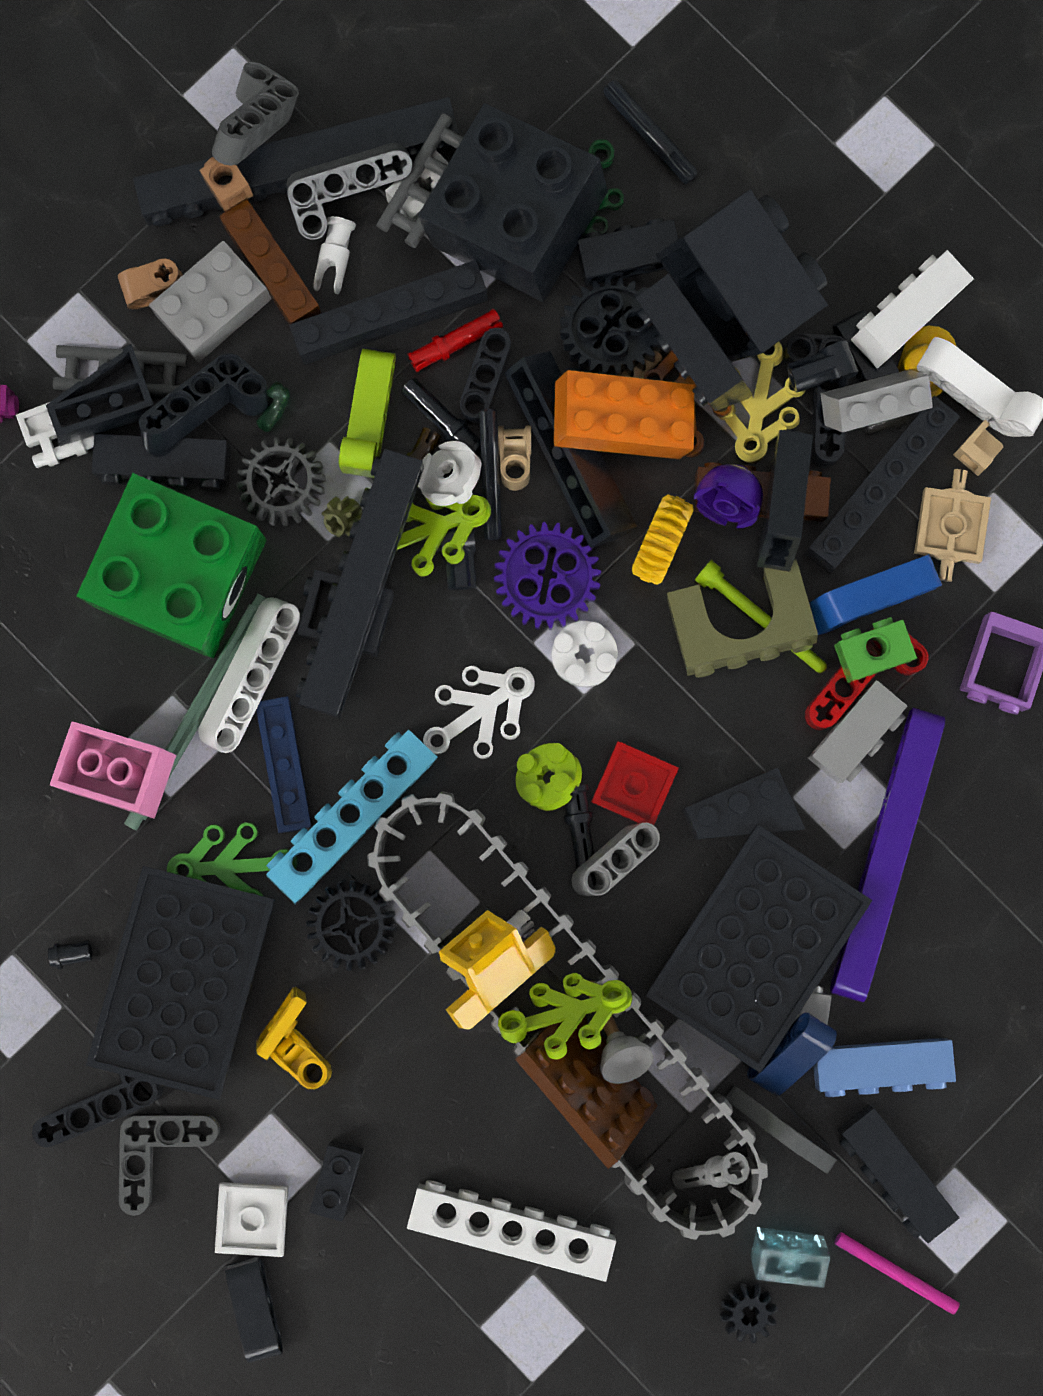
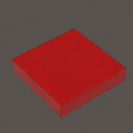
(634, 784)

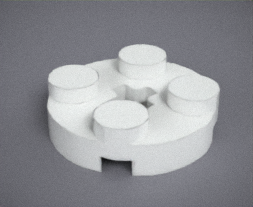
(460, 483)
(601, 663)

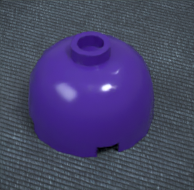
(730, 495)

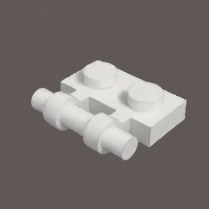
(38, 429)

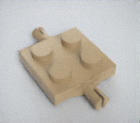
(952, 525)

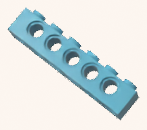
(297, 884)

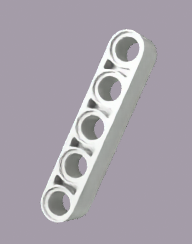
(235, 682)

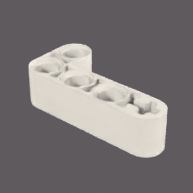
(980, 391)

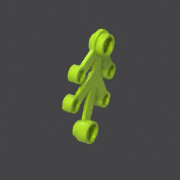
(437, 526)
(606, 1000)

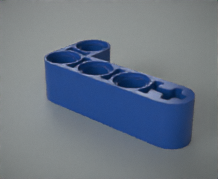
(874, 594)

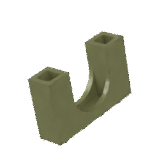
(707, 649)

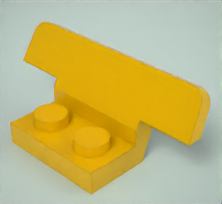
(493, 964)

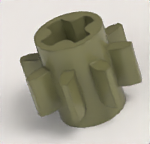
(341, 515)

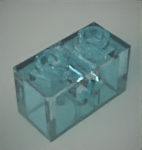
(790, 1257)

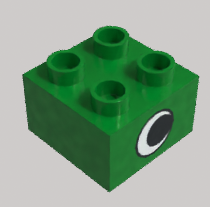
(172, 565)

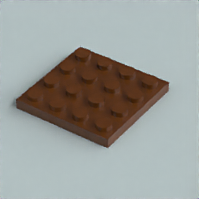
(599, 1111)

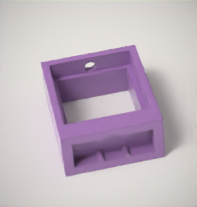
(1017, 631)

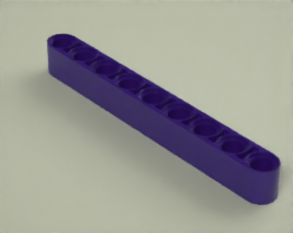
(889, 852)

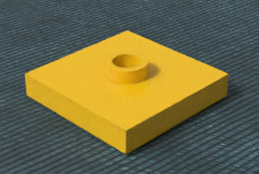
(281, 1023)

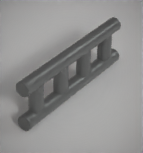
(408, 185)
(75, 353)

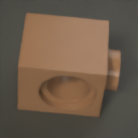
(229, 194)

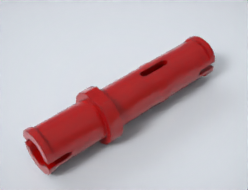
(449, 343)

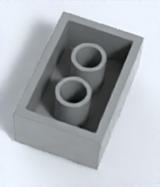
(210, 301)

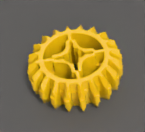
(662, 539)

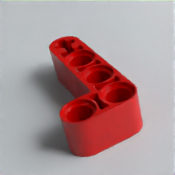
(857, 686)

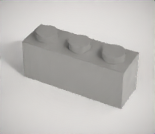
(876, 400)
(858, 733)

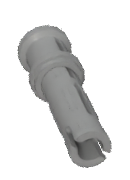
(716, 1172)

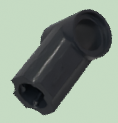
(831, 364)
(463, 574)

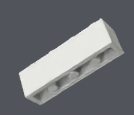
(909, 311)

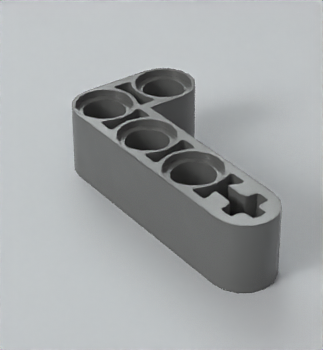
(266, 108)
(351, 183)

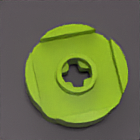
(536, 764)

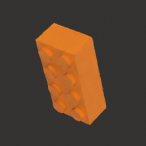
(624, 415)

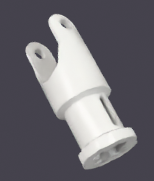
(334, 251)

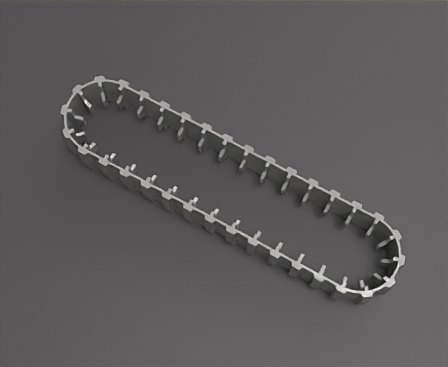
(658, 1206)

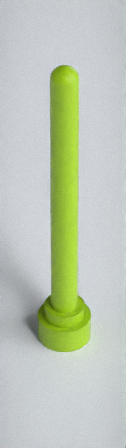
(713, 578)

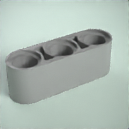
(601, 863)

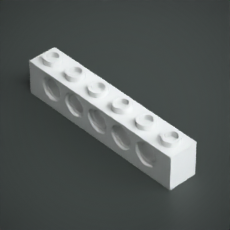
(591, 1263)

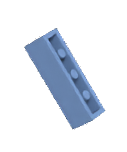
(885, 1065)

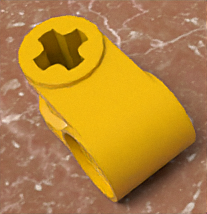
(300, 1058)

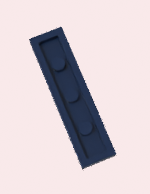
(283, 765)

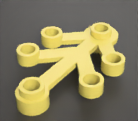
(760, 408)

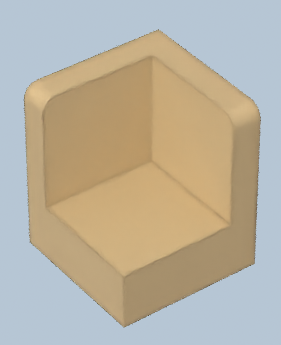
(979, 449)

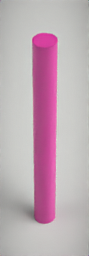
(897, 1273)

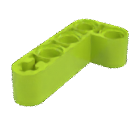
(368, 413)

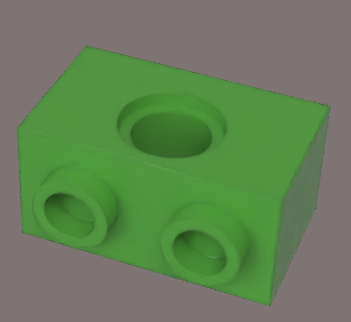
(859, 663)

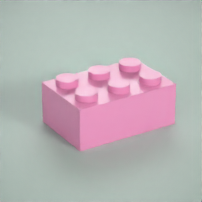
(113, 769)

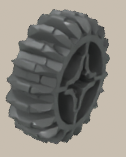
(275, 494)

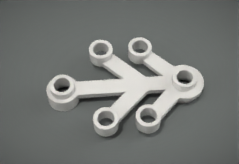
(483, 707)

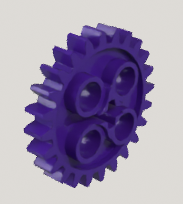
(518, 570)

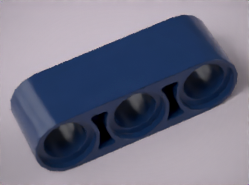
(797, 1052)

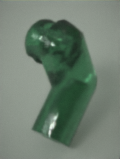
(276, 409)

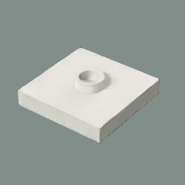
(251, 1219)

